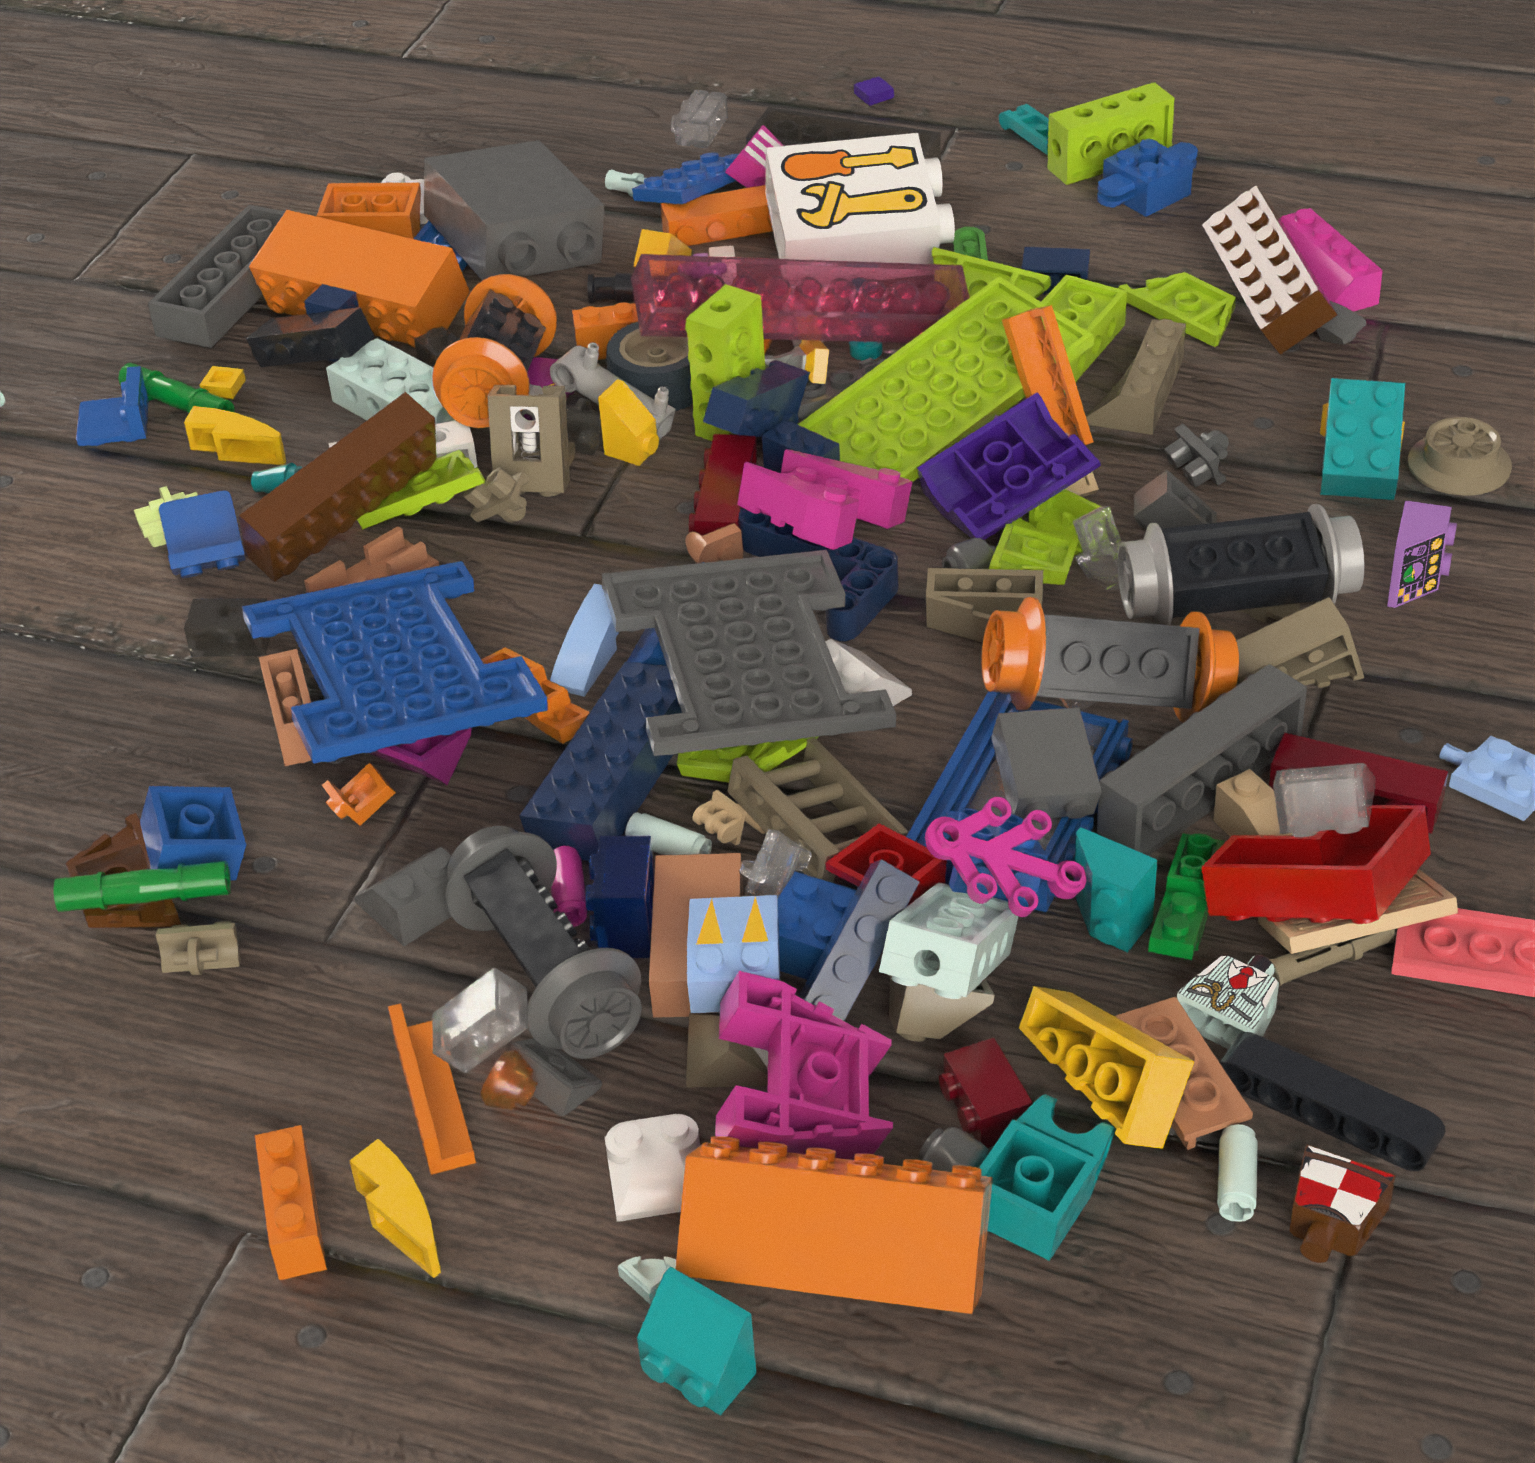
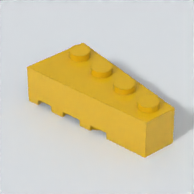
(1117, 1067)

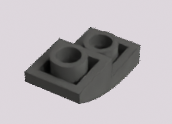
(1342, 327)

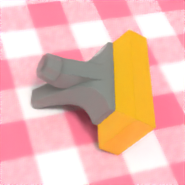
(809, 356)

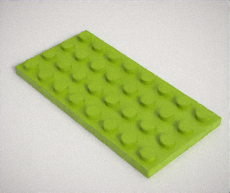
(937, 385)

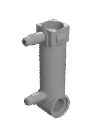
(581, 373)

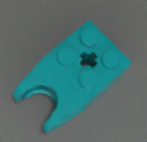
(1042, 1177)

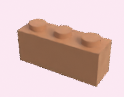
(285, 689)

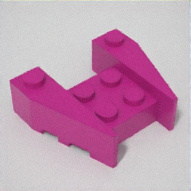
(824, 496)
(814, 1072)

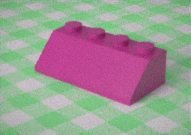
(1337, 264)

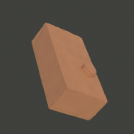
(675, 883)

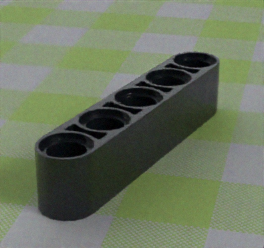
(1333, 1102)

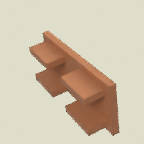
(383, 558)
(1209, 1097)

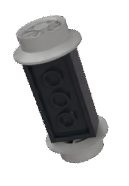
(1240, 565)

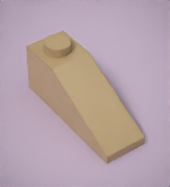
(1246, 806)

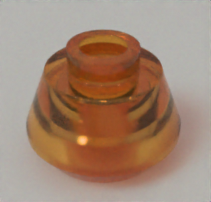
(509, 1082)

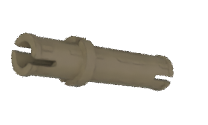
(1302, 963)

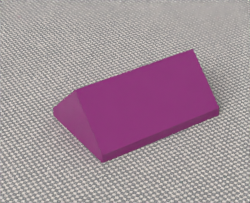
(430, 757)

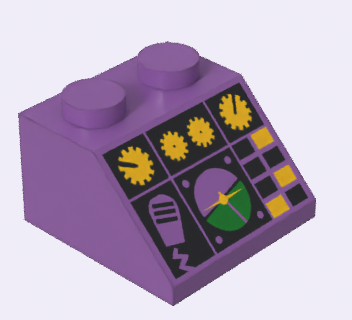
(1421, 552)

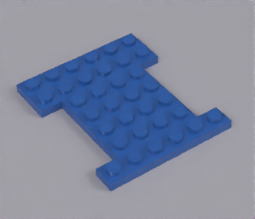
(393, 663)

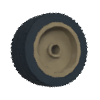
(652, 364)

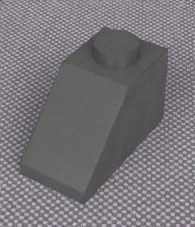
(1170, 504)

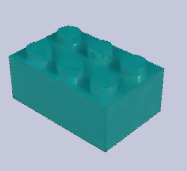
(1363, 439)

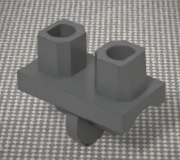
(1203, 453)

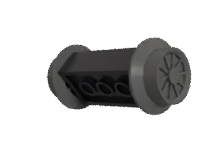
(581, 995)

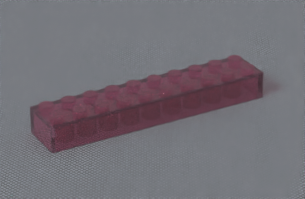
(801, 296)

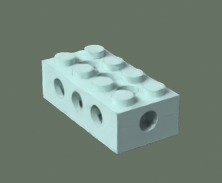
(378, 377)
(948, 941)

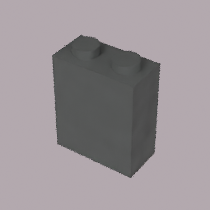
(1046, 763)

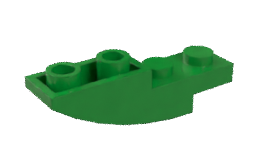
(1184, 905)

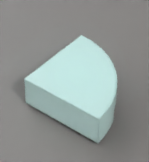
(645, 1274)

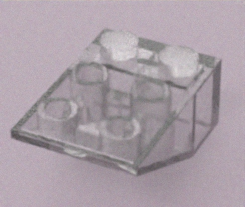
(1324, 799)

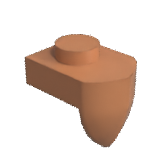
(715, 546)

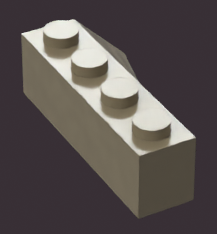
(1145, 386)

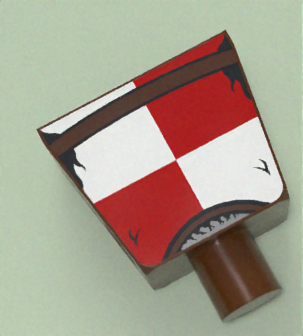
(1337, 1204)

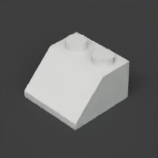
(863, 674)

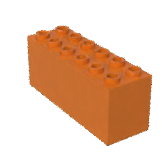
(397, 280)
(834, 1224)

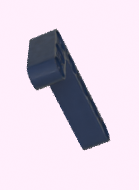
(863, 568)

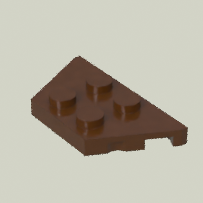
(115, 855)

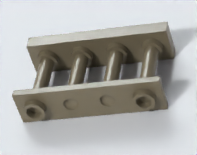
(772, 809)

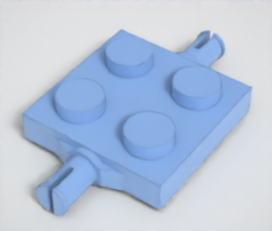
(1495, 775)

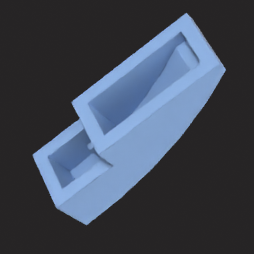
(587, 645)

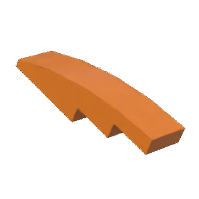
(562, 717)

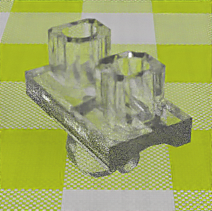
(774, 864)

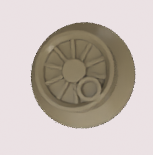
(1460, 457)

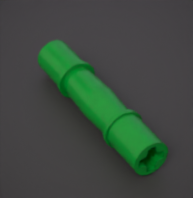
(176, 392)
(142, 886)

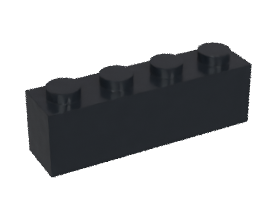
(310, 337)

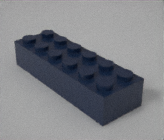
(605, 765)

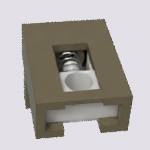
(542, 461)

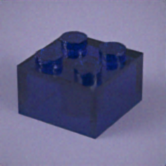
(622, 894)

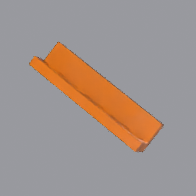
(1034, 360)
(432, 1096)

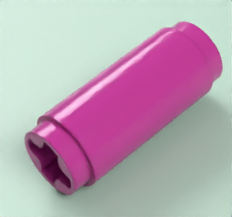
(569, 885)

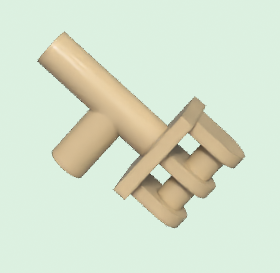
(724, 818)

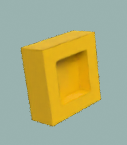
(223, 381)

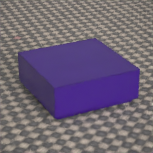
(874, 91)

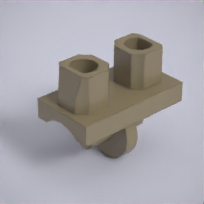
(498, 496)
(198, 947)

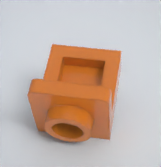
(360, 796)

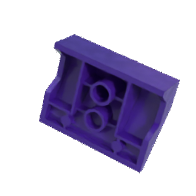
(1005, 469)

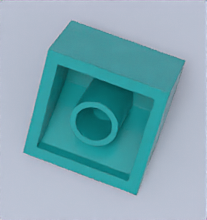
(1117, 891)
(697, 1342)

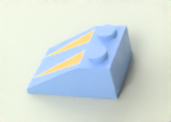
(729, 938)

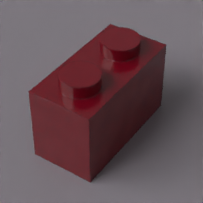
(983, 1090)

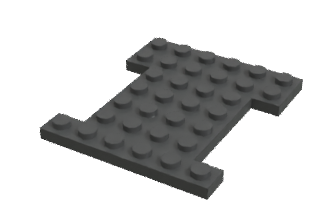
(744, 651)

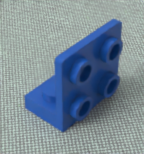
(116, 418)

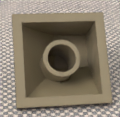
(922, 1013)

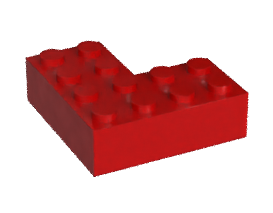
(1319, 874)

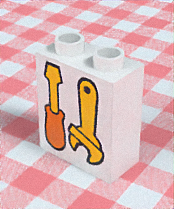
(857, 201)

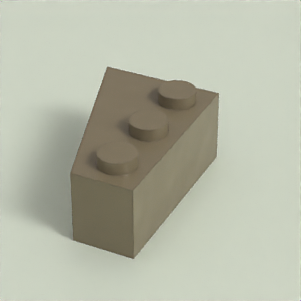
(965, 598)
(1306, 646)

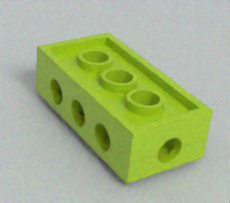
(1101, 128)
(1093, 307)
(723, 344)

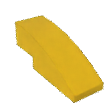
(233, 436)
(396, 1204)

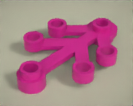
(1000, 857)

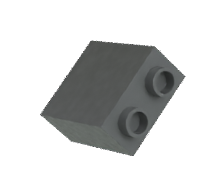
(513, 210)

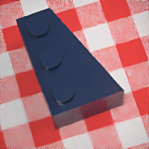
(758, 401)

